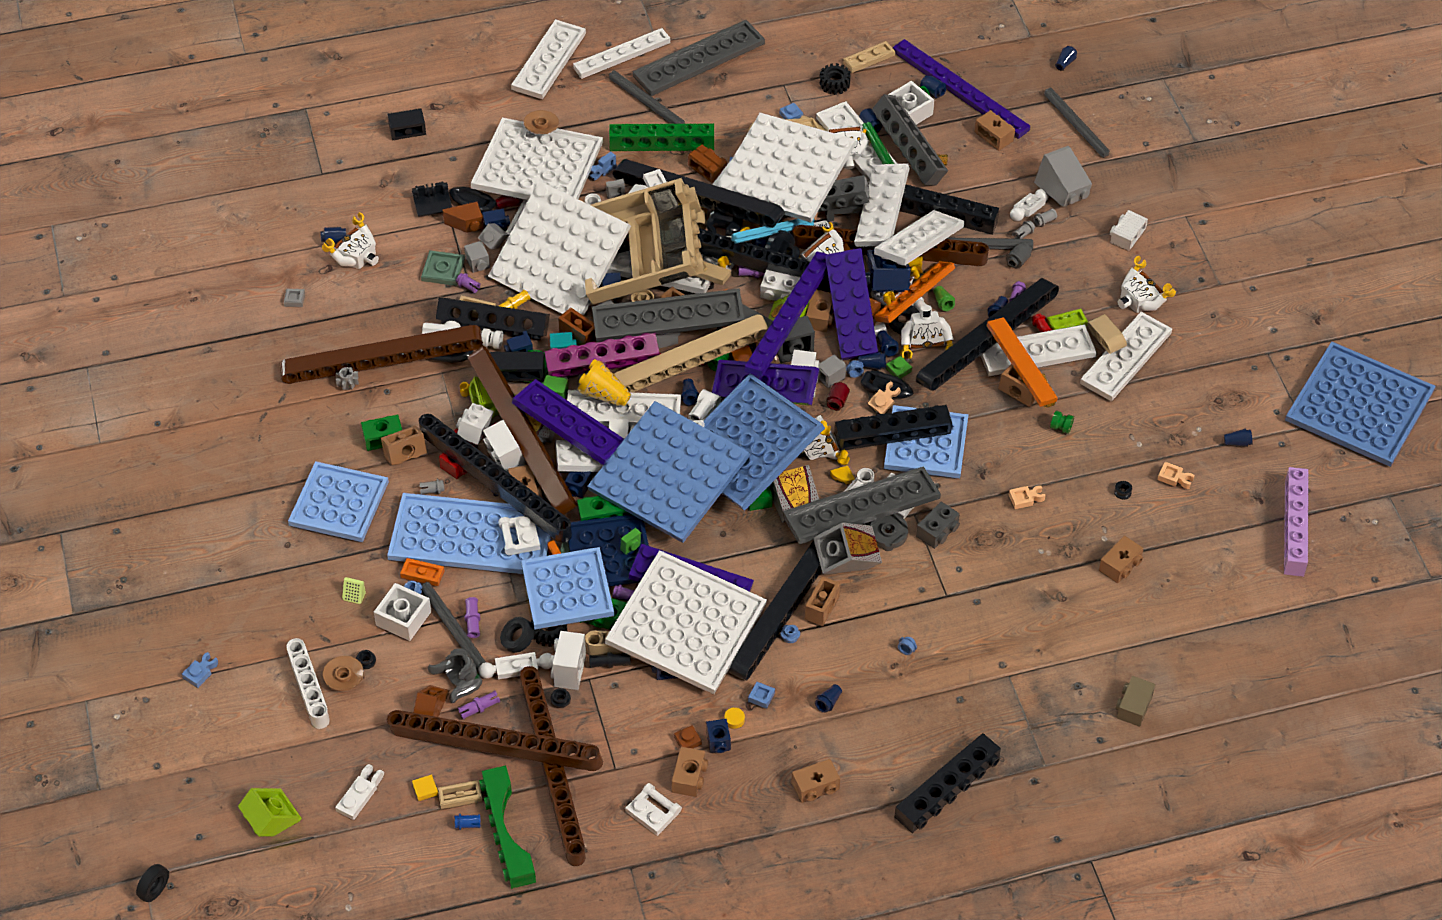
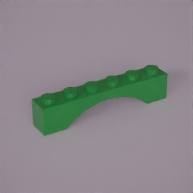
(517, 861)

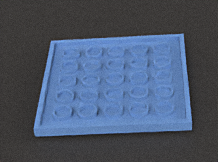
(1360, 403)
(768, 429)
(668, 471)

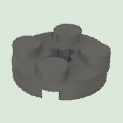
(890, 540)

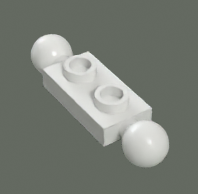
(1029, 205)
(512, 665)

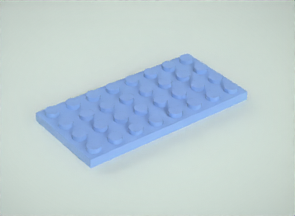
(457, 534)

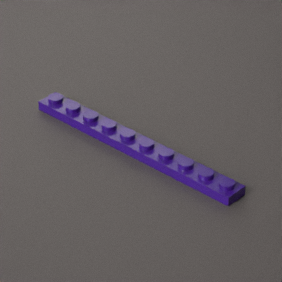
(958, 86)
(787, 316)

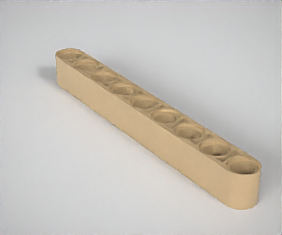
(693, 353)

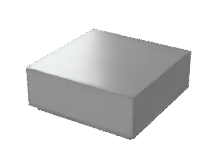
(615, 188)
(294, 297)

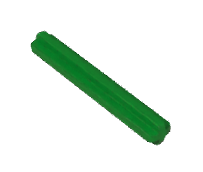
(877, 144)

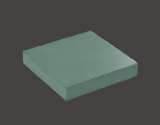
(442, 267)

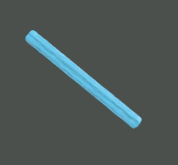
(764, 231)

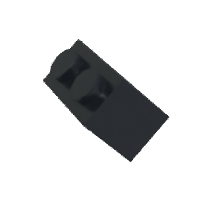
(406, 124)

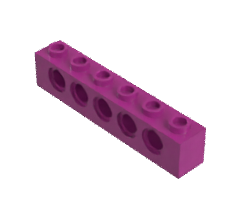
(591, 350)

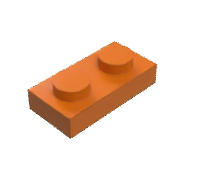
(422, 572)

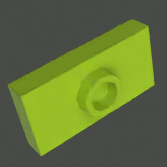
(1067, 320)

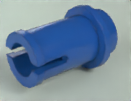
(467, 821)

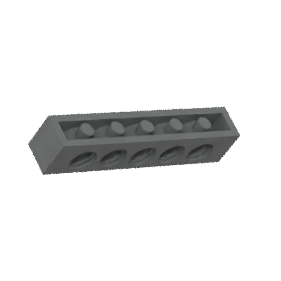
(909, 140)
(846, 193)

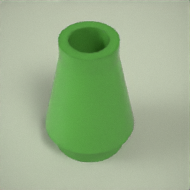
(944, 299)

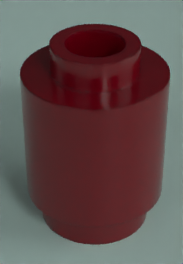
(837, 396)

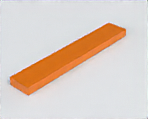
(915, 291)
(1022, 362)

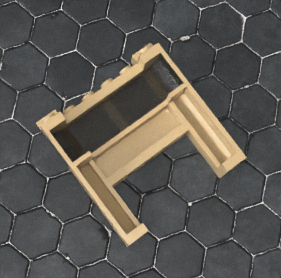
(660, 238)

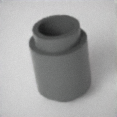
(1019, 255)

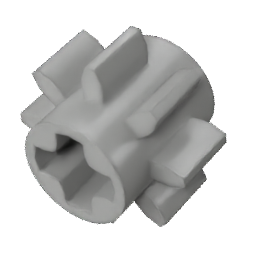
(347, 378)

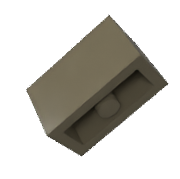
(1135, 701)

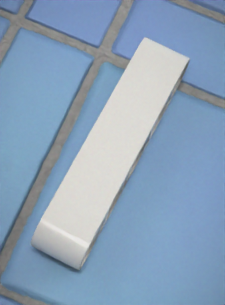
(311, 690)

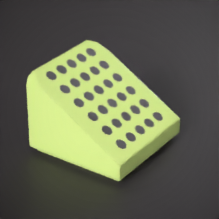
(353, 590)

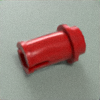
(1039, 321)

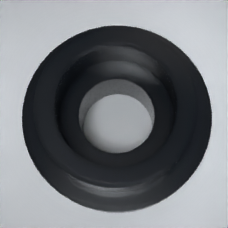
(366, 655)
(560, 693)

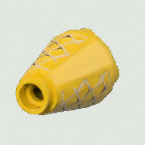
(603, 385)

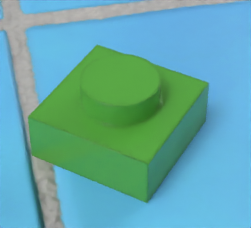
(899, 367)
(631, 541)

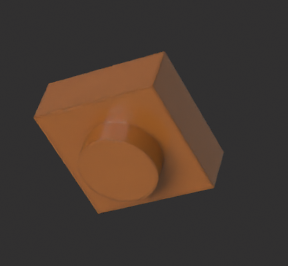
(688, 738)

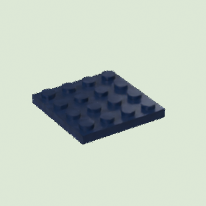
(607, 535)

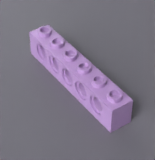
(1296, 522)

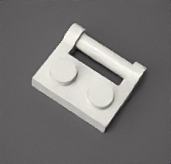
(525, 532)
(649, 814)

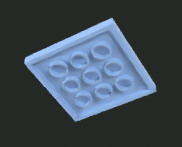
(937, 454)
(338, 501)
(567, 588)

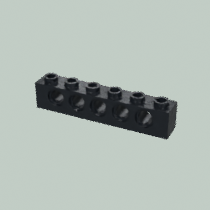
(974, 214)
(539, 320)
(893, 427)
(980, 748)

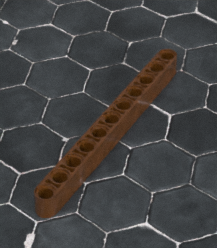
(948, 250)
(381, 354)
(522, 431)
(501, 746)
(553, 772)

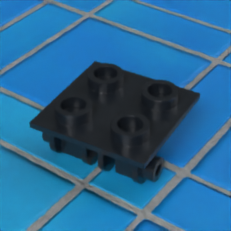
(431, 199)

